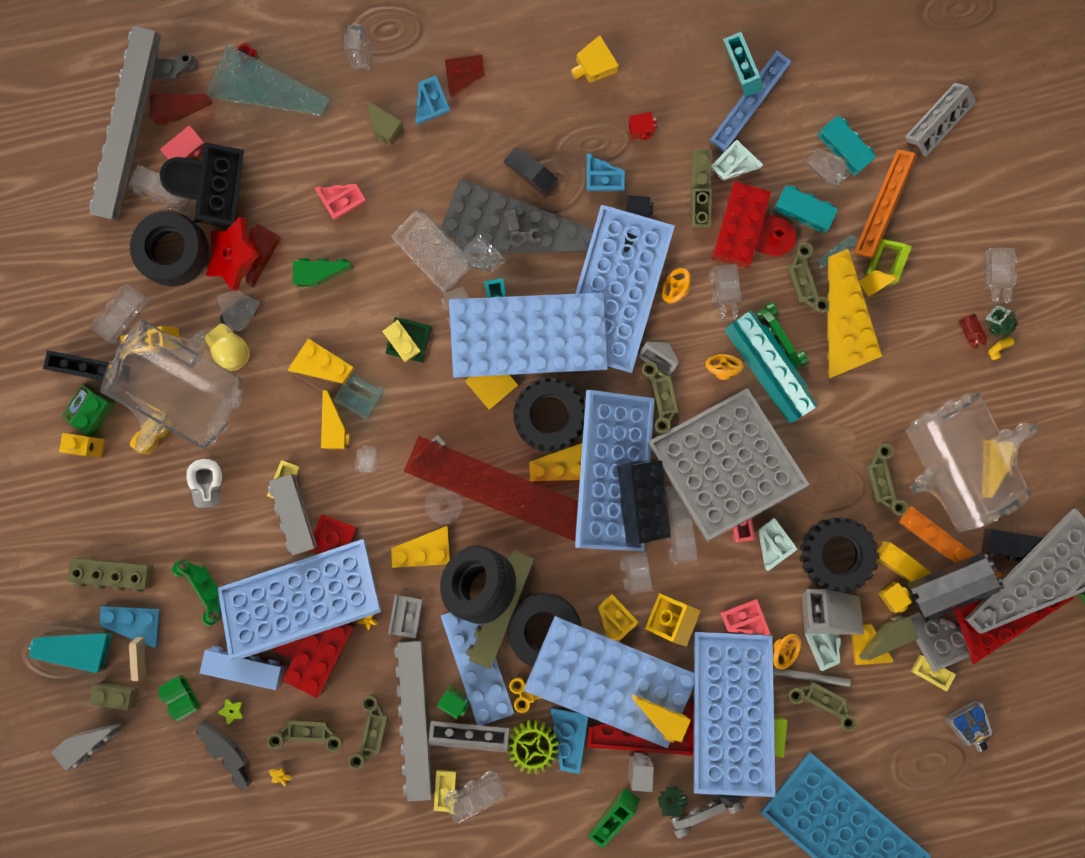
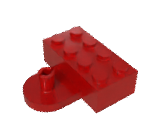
(750, 230)
(315, 658)

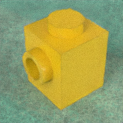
(895, 597)

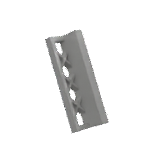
(940, 114)

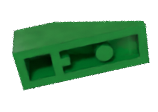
(614, 818)

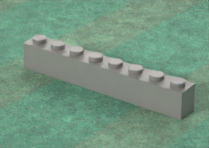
(414, 720)

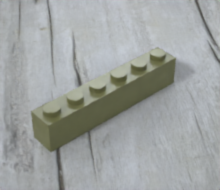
(491, 634)

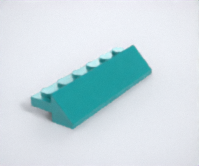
(771, 366)

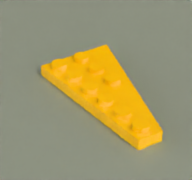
(849, 324)

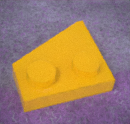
(616, 618)
(861, 641)

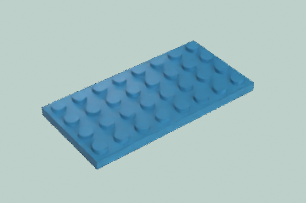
(833, 819)

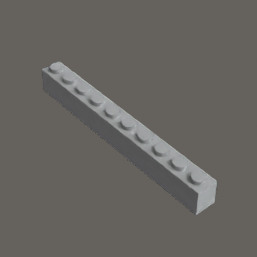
(125, 123)

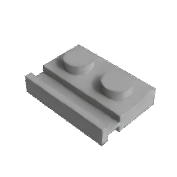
(405, 616)

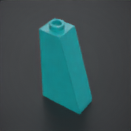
(75, 650)

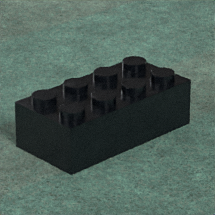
(644, 501)

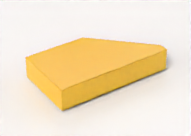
(875, 281)

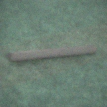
(812, 677)

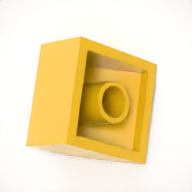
(672, 620)

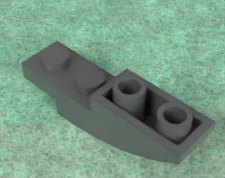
(221, 745)

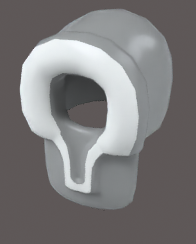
(205, 480)

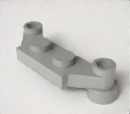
(698, 815)

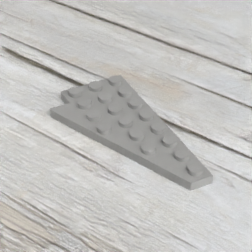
(1044, 577)

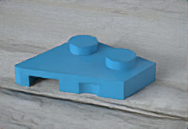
(430, 100)
(603, 176)

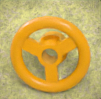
(678, 287)
(724, 369)
(784, 649)

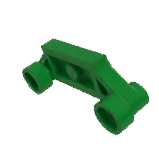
(767, 314)
(203, 586)

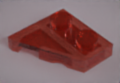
(463, 72)

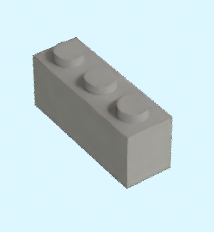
(640, 772)

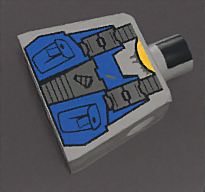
(971, 725)

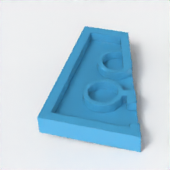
(132, 622)
(571, 734)

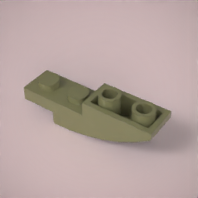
(701, 188)

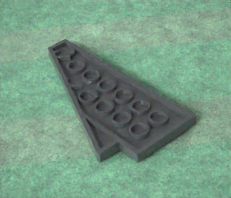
(482, 211)

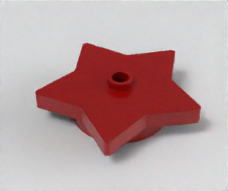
(232, 254)

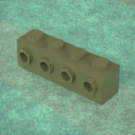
(110, 573)

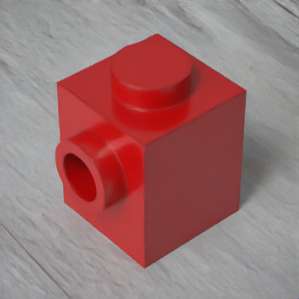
(642, 126)

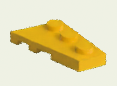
(320, 363)
(558, 466)
(423, 551)

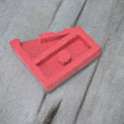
(340, 199)
(745, 619)

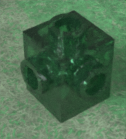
(1001, 321)
(679, 804)

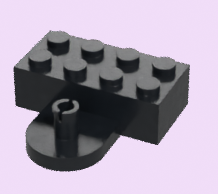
(210, 182)

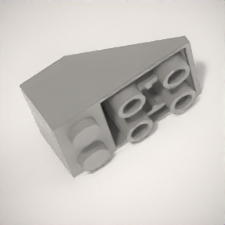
(831, 612)
(80, 747)

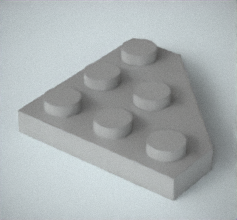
(939, 642)

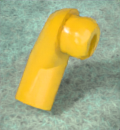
(1000, 345)

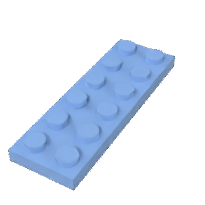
(483, 685)

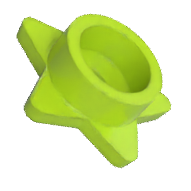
(236, 707)

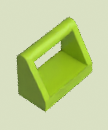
(900, 259)

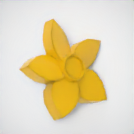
(367, 621)
(278, 776)

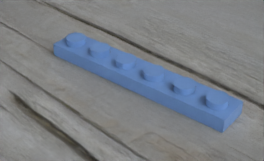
(747, 105)

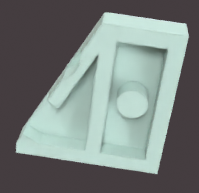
(735, 162)
(774, 544)
(825, 649)

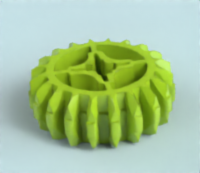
(540, 751)

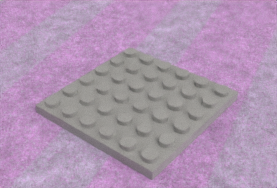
(728, 465)

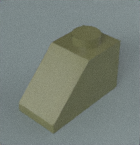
(384, 125)

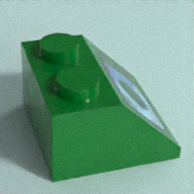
(88, 410)

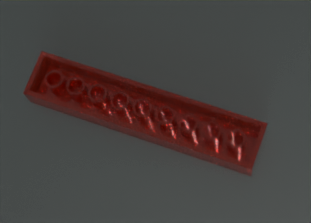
(493, 487)

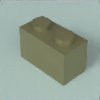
(113, 696)

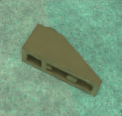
(890, 636)

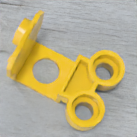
(525, 696)

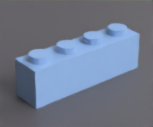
(247, 670)

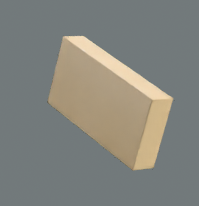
(137, 659)

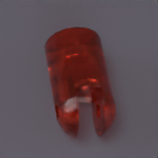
(973, 329)

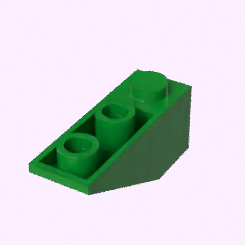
(314, 273)

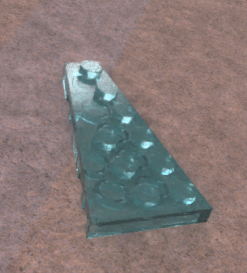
(256, 83)

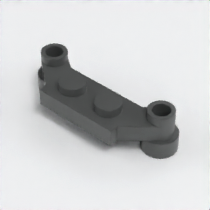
(172, 68)

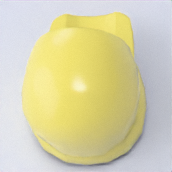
(227, 348)

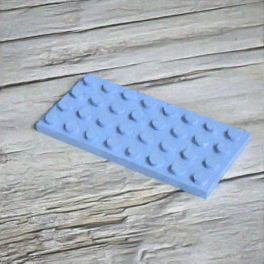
(625, 277)
(527, 334)
(613, 435)
(298, 600)
(601, 675)
(733, 715)

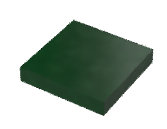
(419, 334)

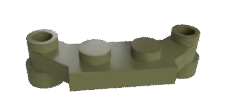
(803, 280)
(663, 395)
(881, 481)
(825, 700)
(307, 732)
(372, 734)

